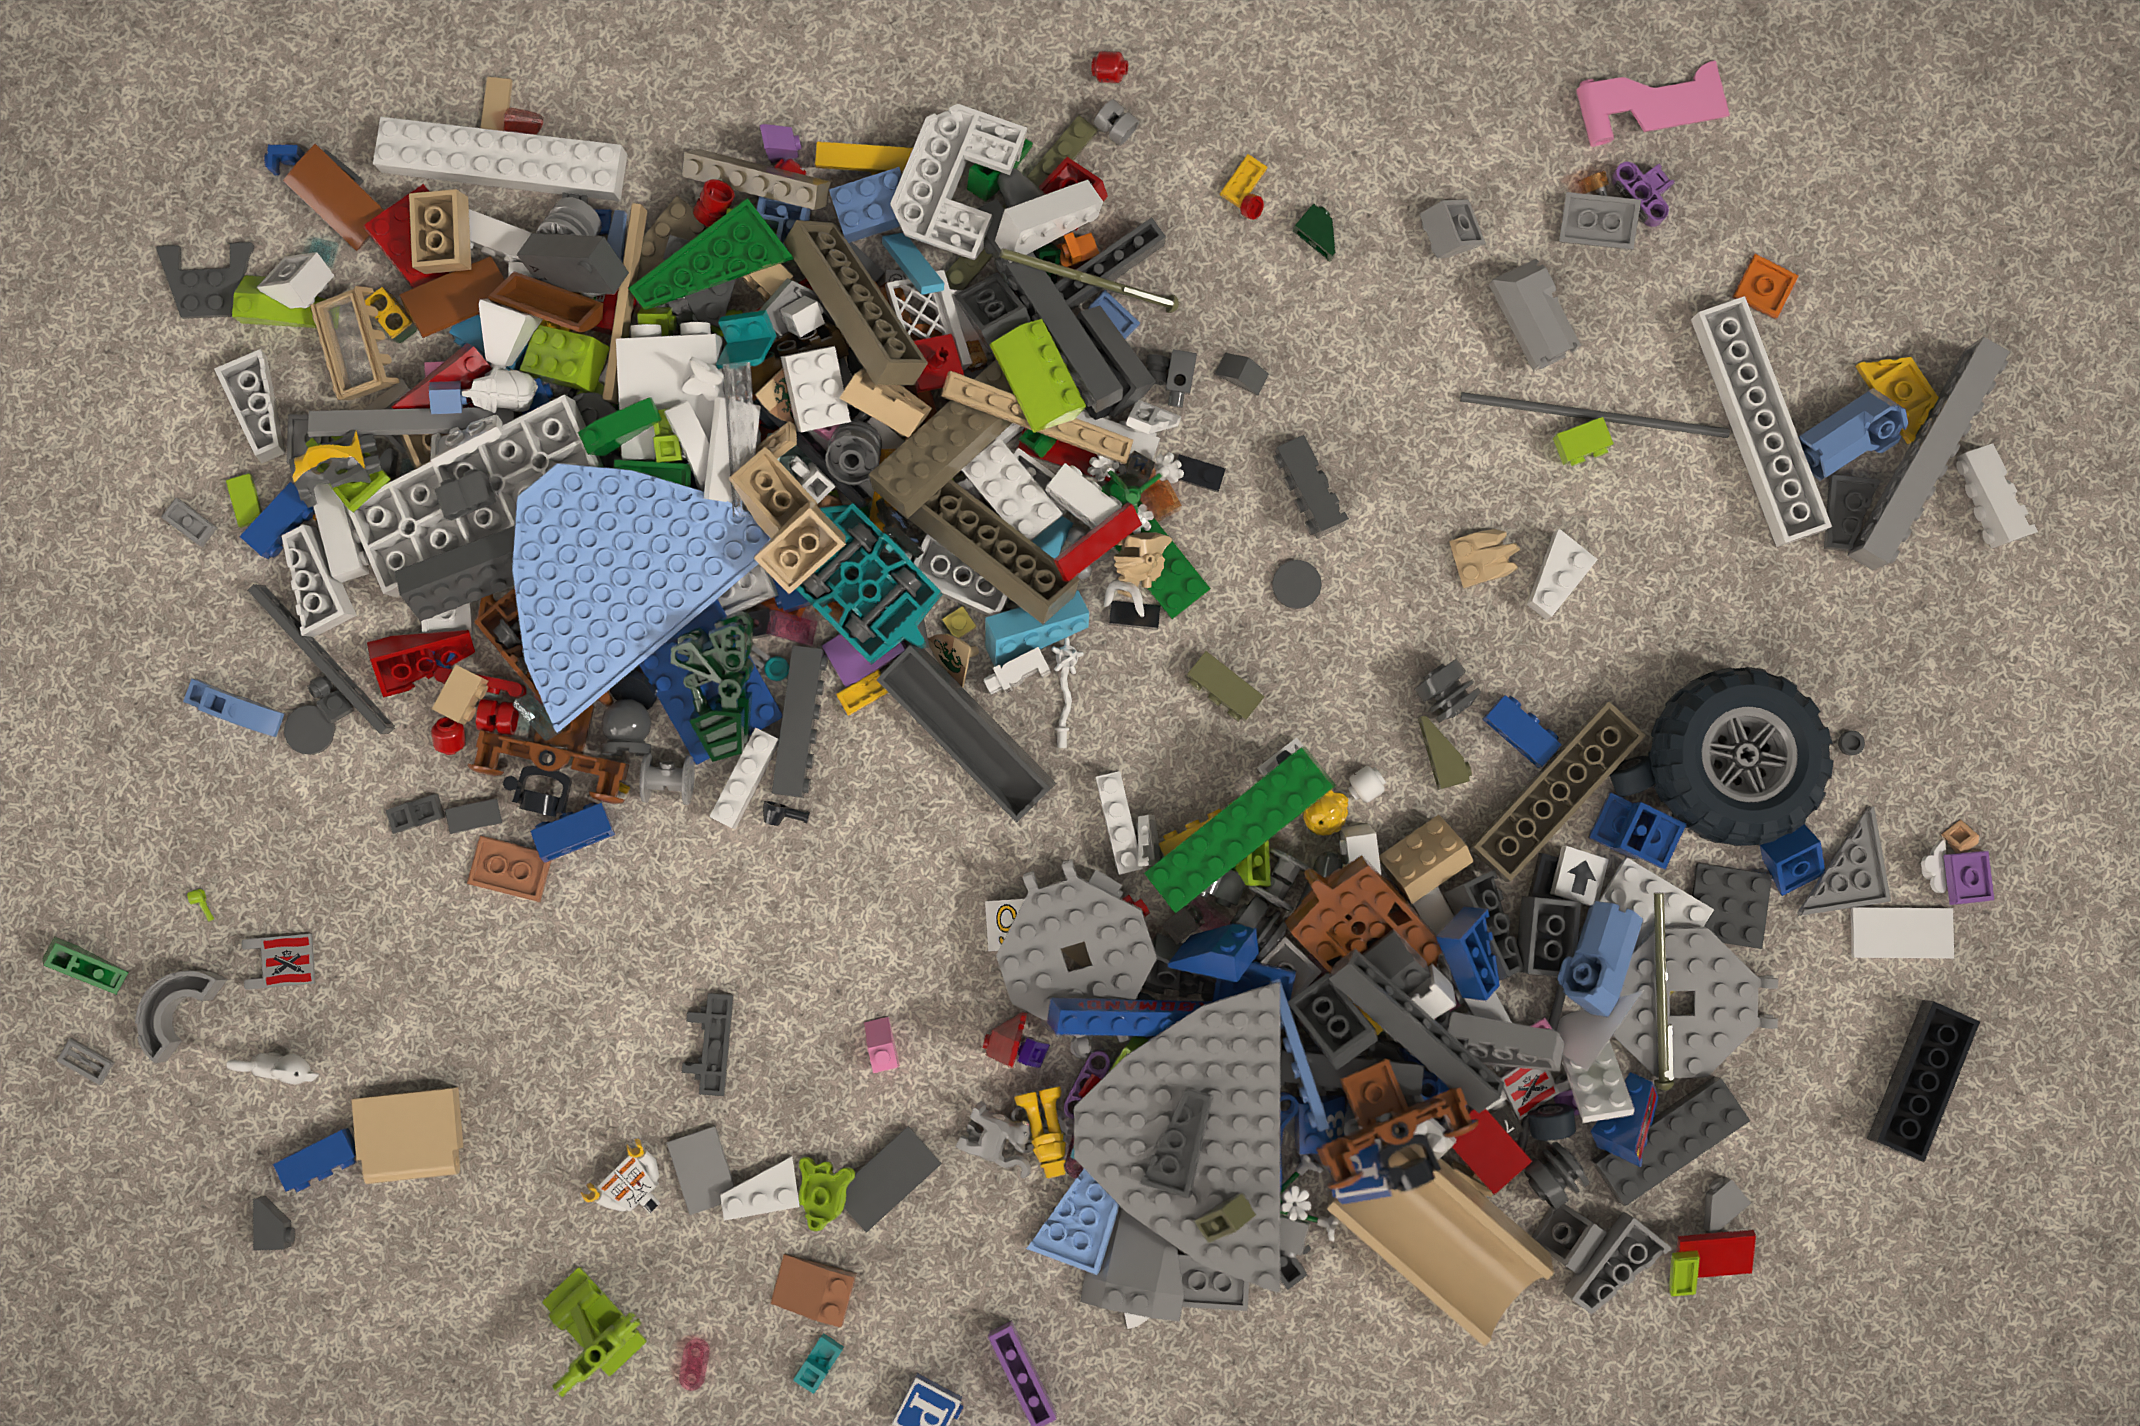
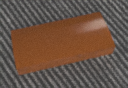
(333, 195)
(451, 297)
(548, 302)

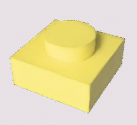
(959, 622)

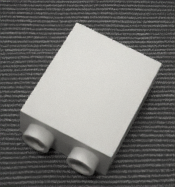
(658, 369)

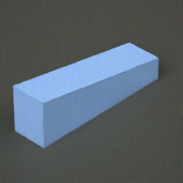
(617, 233)

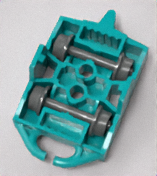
(902, 588)

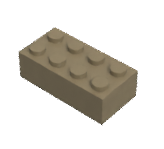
(674, 221)

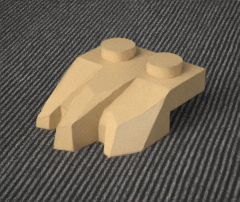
(1483, 557)

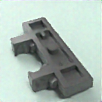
(713, 1064)

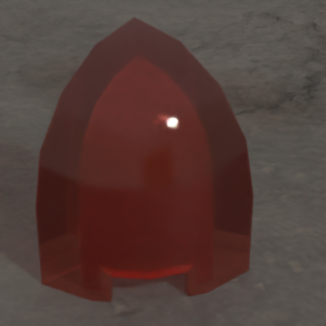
(522, 121)

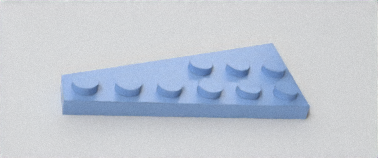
(1079, 1226)

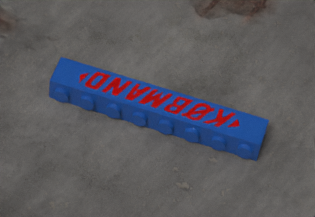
(1116, 1016)

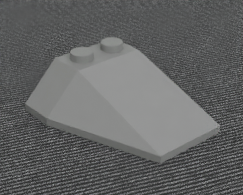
(1137, 1273)

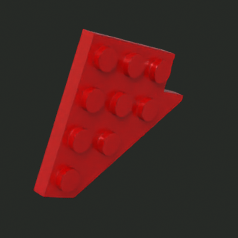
(393, 235)

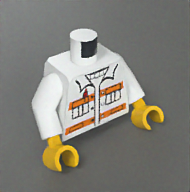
(628, 1183)

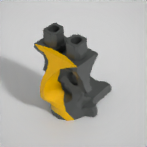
(341, 456)

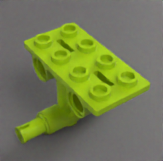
(596, 1325)

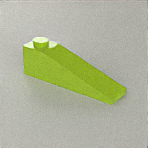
(257, 308)

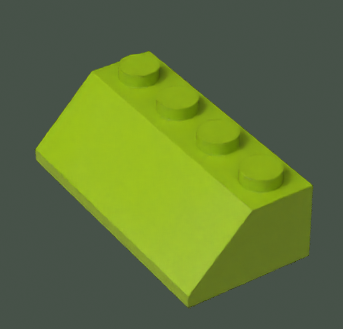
(1038, 376)

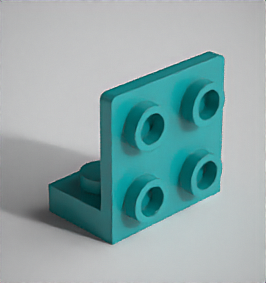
(747, 338)

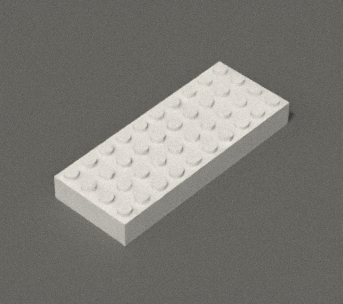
(405, 518)

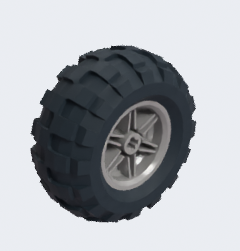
(1705, 796)

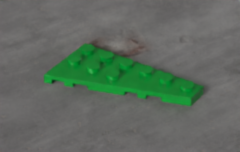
(723, 252)

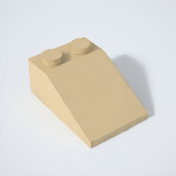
(769, 491)
(800, 547)

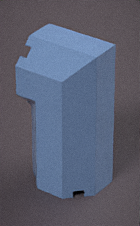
(1859, 427)
(1601, 958)

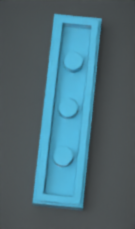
(913, 263)

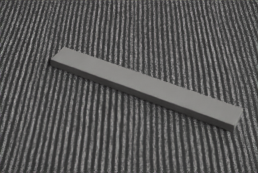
(396, 421)

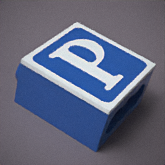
(1371, 1185)
(928, 1405)

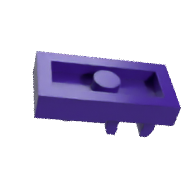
(1032, 1052)

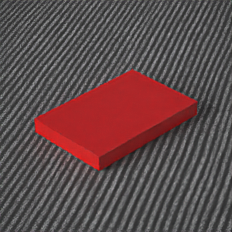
(1490, 1152)
(1721, 1252)

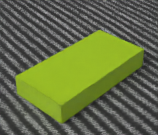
(244, 499)
(1683, 1273)

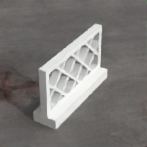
(944, 308)

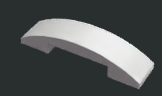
(692, 439)

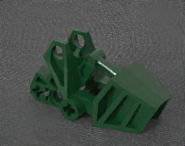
(724, 719)

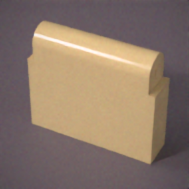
(408, 1135)

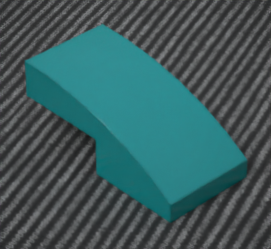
(818, 1363)

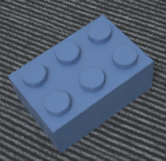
(865, 205)

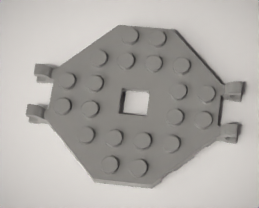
(1065, 916)
(1723, 1002)

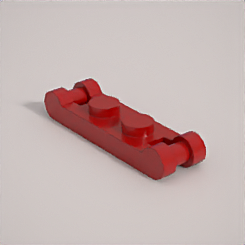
(494, 684)

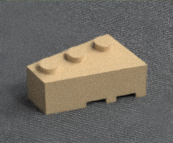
(886, 403)

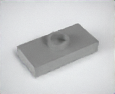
(189, 522)

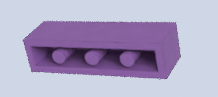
(1022, 1375)

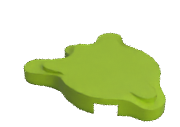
(822, 1191)

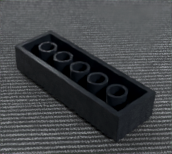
(1923, 1080)

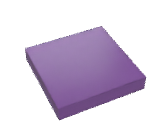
(1969, 877)

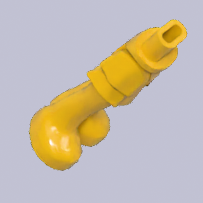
(1047, 1146)

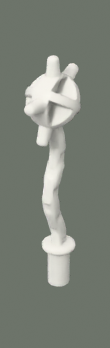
(1066, 659)

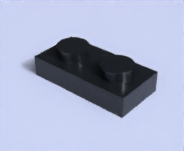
(1201, 473)

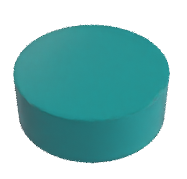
(777, 668)

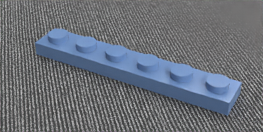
(1300, 1066)

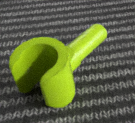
(199, 896)

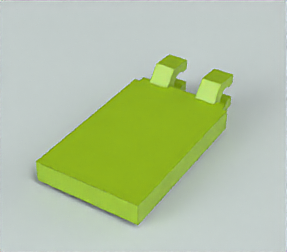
(354, 493)

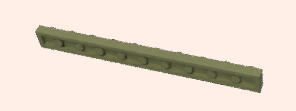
(1068, 145)

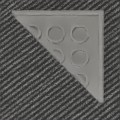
(1854, 874)

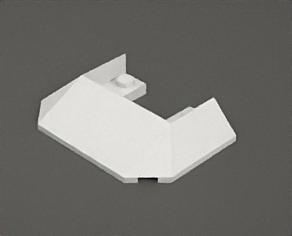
(935, 167)

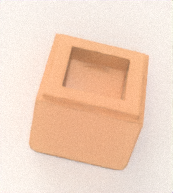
(1961, 837)

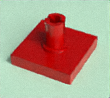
(941, 358)

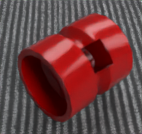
(713, 202)
(505, 720)

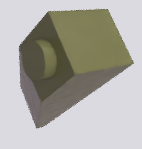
(1445, 760)

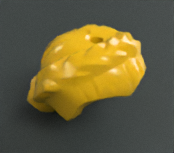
(1329, 809)

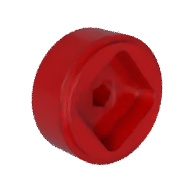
(1252, 206)

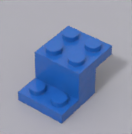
(1637, 831)

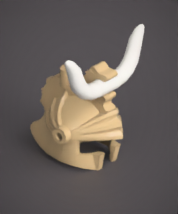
(1137, 561)

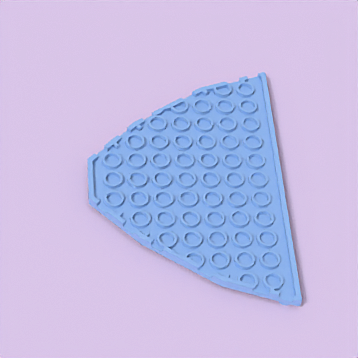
(614, 571)

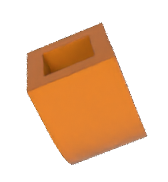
(1077, 250)

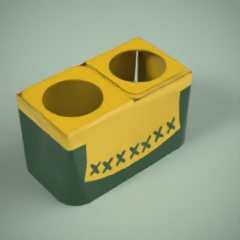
(407, 328)

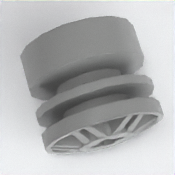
(571, 217)

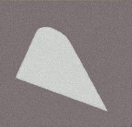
(1588, 1034)

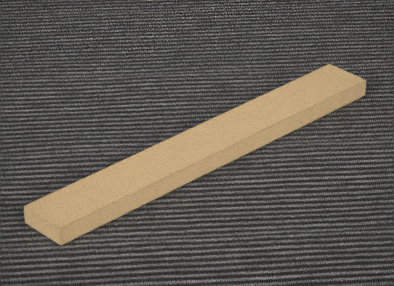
(625, 297)
(1005, 406)

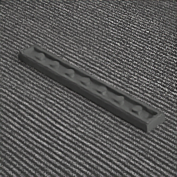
(322, 659)

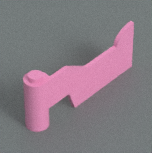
(1652, 107)

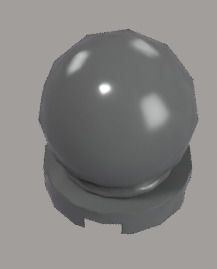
(626, 727)

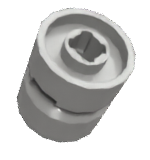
(1122, 128)

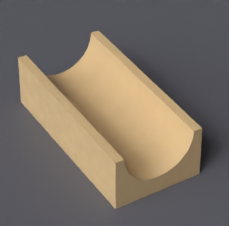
(1450, 1245)

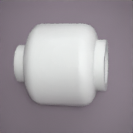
(1366, 784)

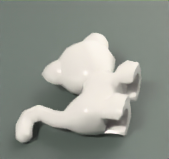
(287, 1068)

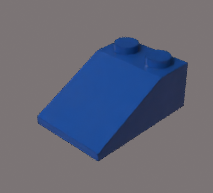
(1218, 952)

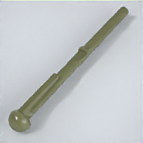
(1171, 303)
(1664, 1030)

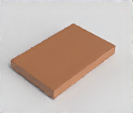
(508, 869)

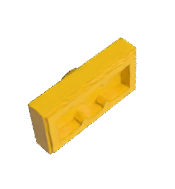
(1243, 180)
(861, 693)

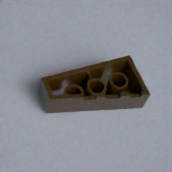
(789, 343)

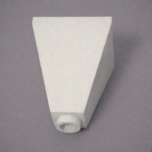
(505, 332)

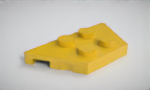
(1904, 385)

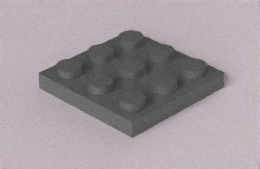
(1738, 903)

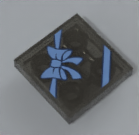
(899, 528)

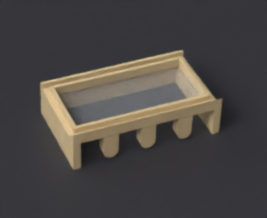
(351, 344)

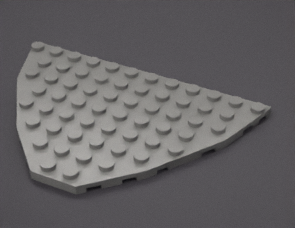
(1218, 1050)

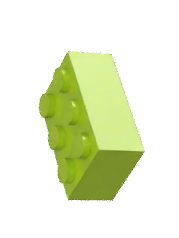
(565, 358)

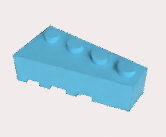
(1018, 632)

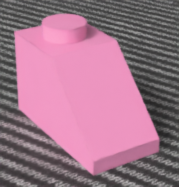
(881, 1045)

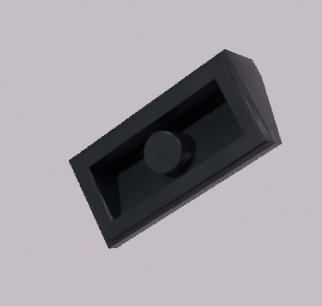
(1125, 615)

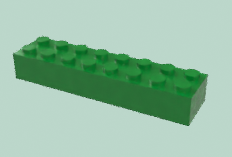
(1240, 829)

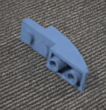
(233, 708)

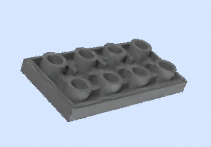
(889, 1178)

